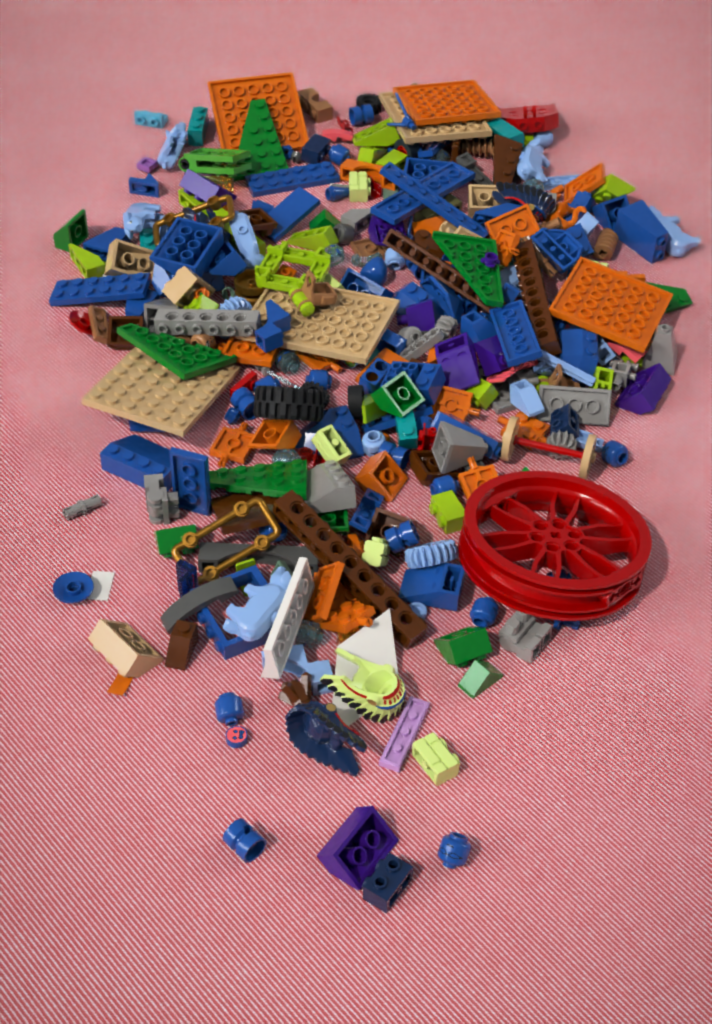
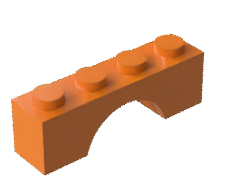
(372, 170)

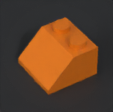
(275, 435)
(381, 476)

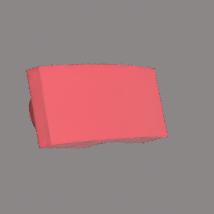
(332, 134)
(634, 355)

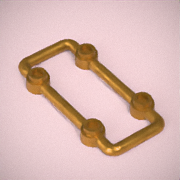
(213, 202)
(240, 510)

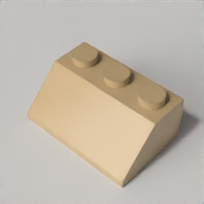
(480, 198)
(124, 648)

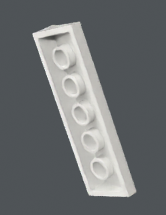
(288, 620)

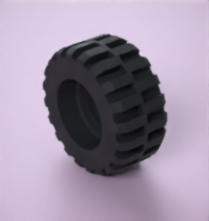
(289, 403)

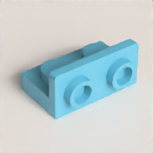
(150, 119)

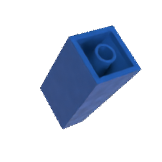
(642, 231)

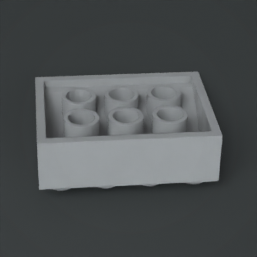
(329, 488)

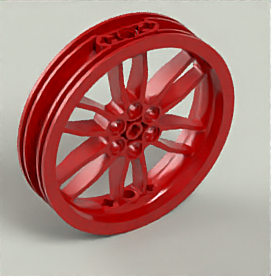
(554, 544)

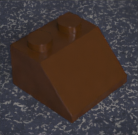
(383, 520)

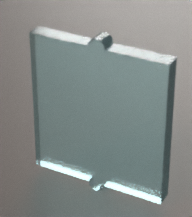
(282, 379)

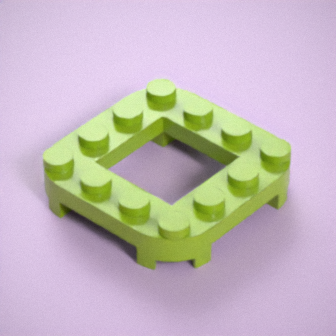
(265, 272)

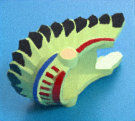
(373, 690)

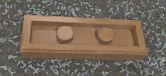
(98, 323)

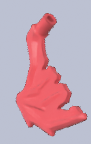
(503, 375)

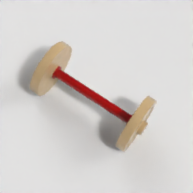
(510, 438)

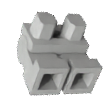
(160, 503)
(524, 636)

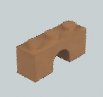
(317, 110)

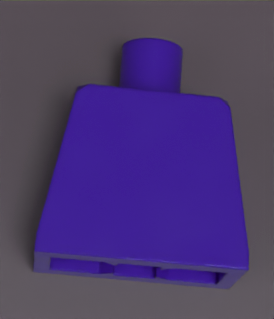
(418, 315)

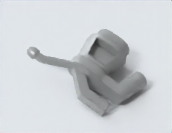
(527, 374)

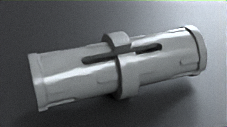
(82, 507)

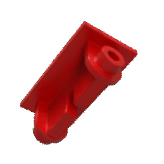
(427, 436)

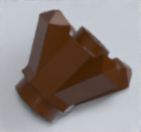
(297, 691)

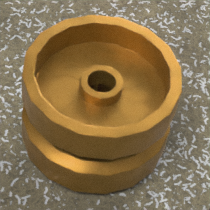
(246, 286)

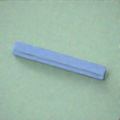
(567, 368)

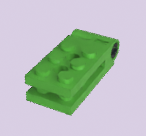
(216, 161)

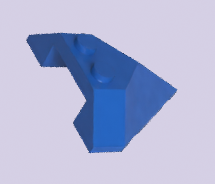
(343, 423)

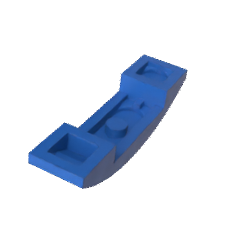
(363, 515)

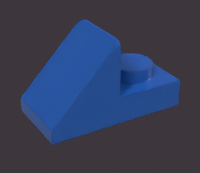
(145, 187)

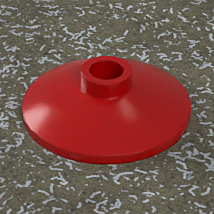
(80, 321)

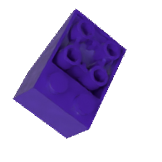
(379, 228)
(458, 361)

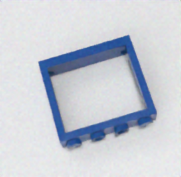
(237, 645)

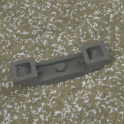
(469, 162)
(198, 599)

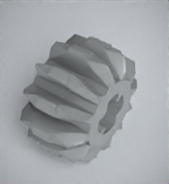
(448, 326)
(561, 439)

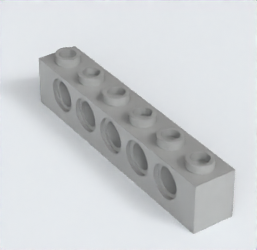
(207, 321)

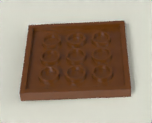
(255, 518)

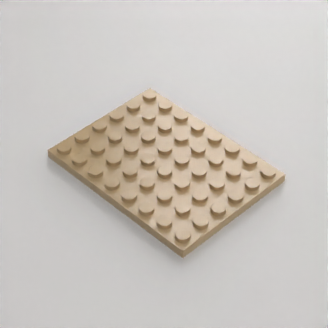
(430, 132)
(337, 331)
(155, 396)

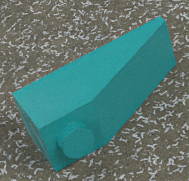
(407, 430)

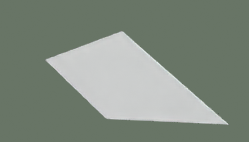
(370, 644)

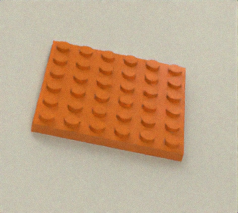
(447, 102)
(231, 103)
(611, 304)

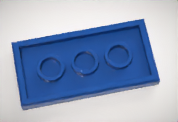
(292, 211)
(191, 480)

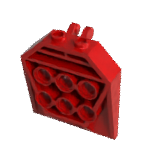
(532, 118)

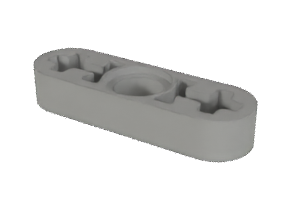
(423, 344)

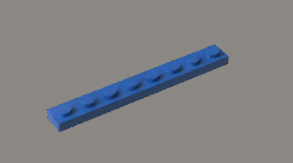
(431, 199)

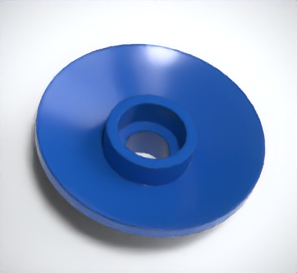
(73, 587)

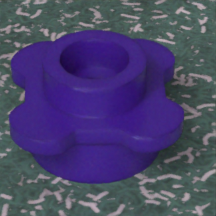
(490, 259)

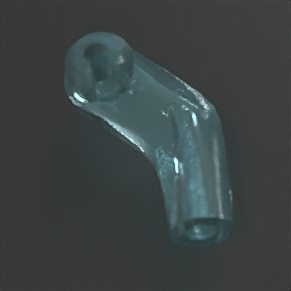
(362, 261)

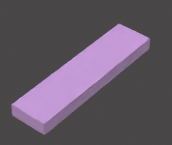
(404, 734)

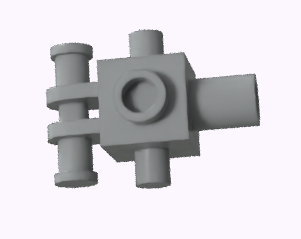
(622, 373)

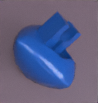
(375, 270)

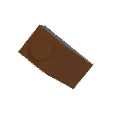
(181, 644)

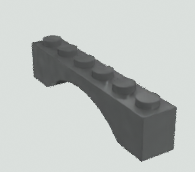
(215, 553)

